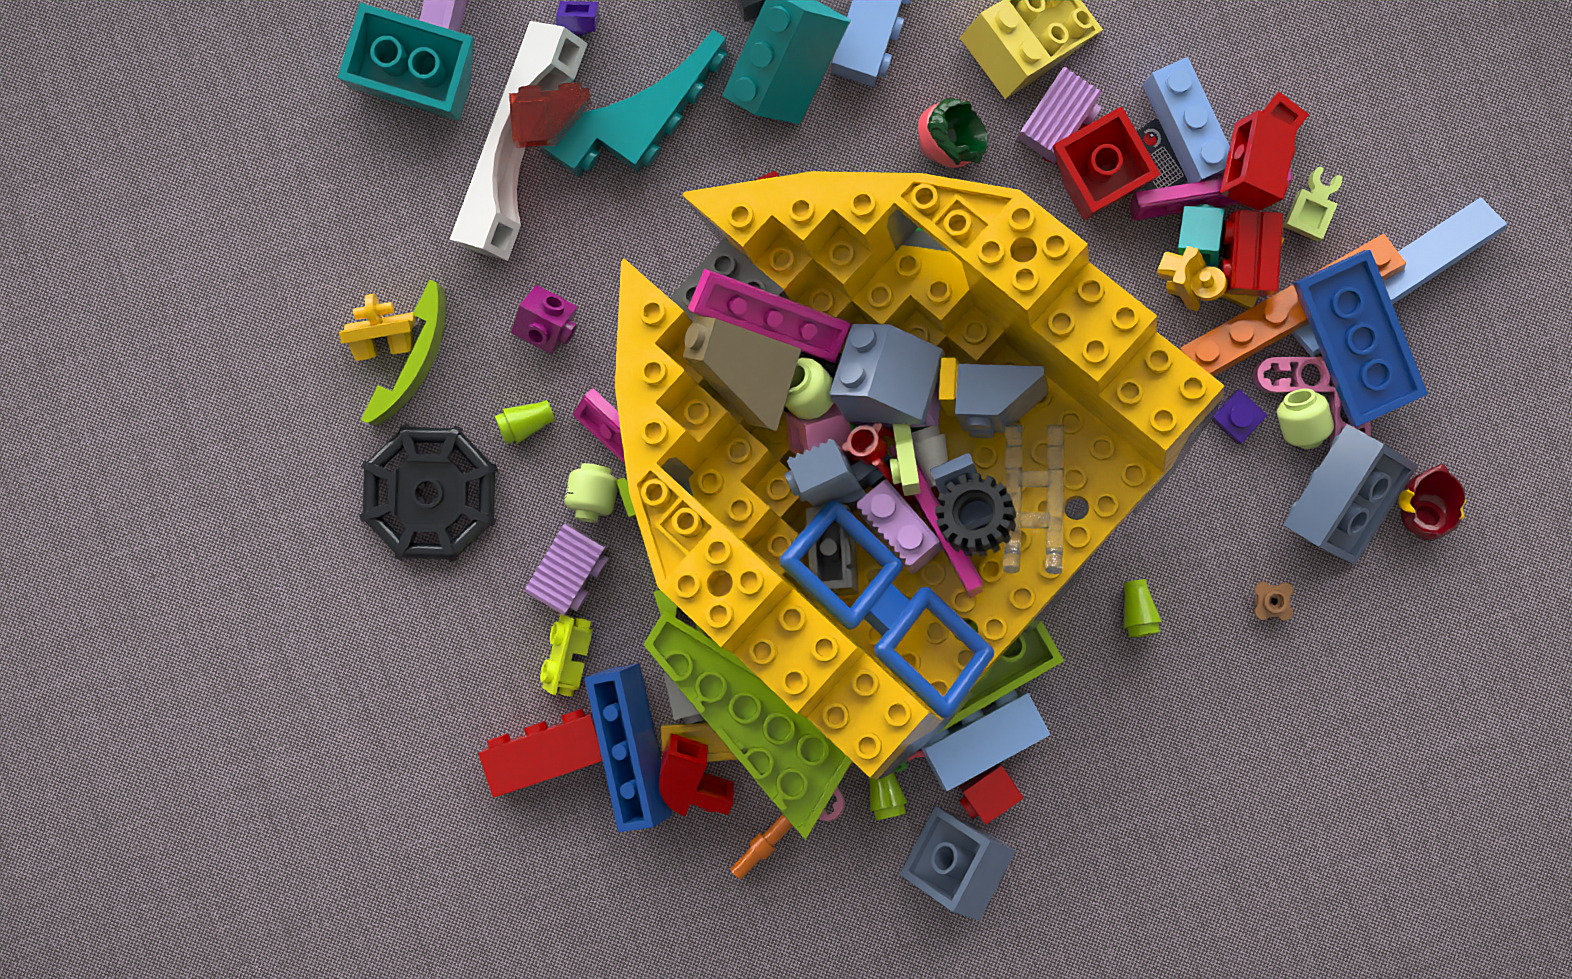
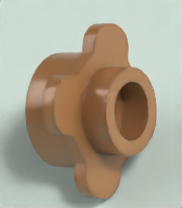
(1265, 609)

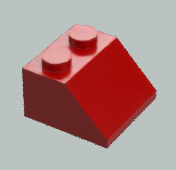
(1104, 163)

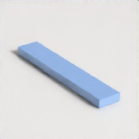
(1432, 255)

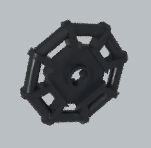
(445, 477)

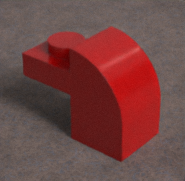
(686, 783)

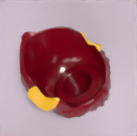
(1432, 504)

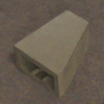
(743, 368)

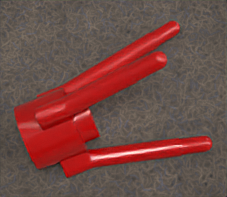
(869, 447)

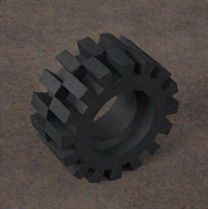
(969, 491)

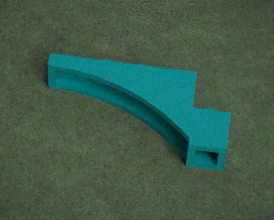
(639, 123)

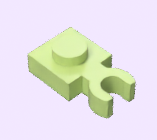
(1312, 210)
(904, 467)

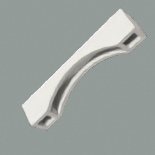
(490, 209)

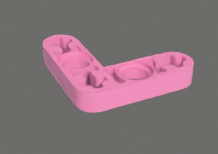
(1282, 364)

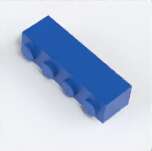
(628, 746)

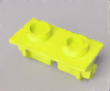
(560, 669)

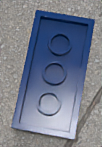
(1360, 338)

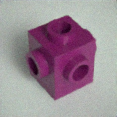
(545, 320)

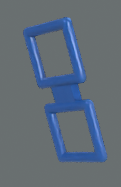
(887, 608)

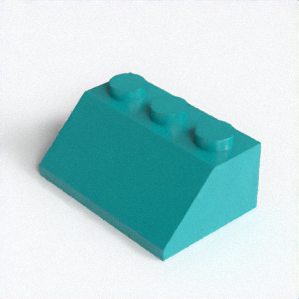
(785, 58)
(408, 61)

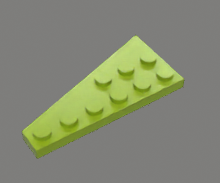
(771, 741)

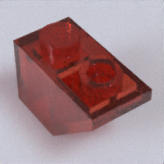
(546, 116)

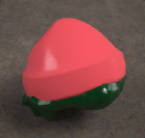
(952, 134)

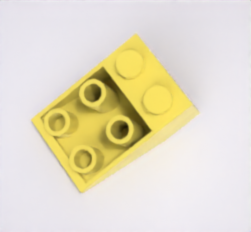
(1027, 38)

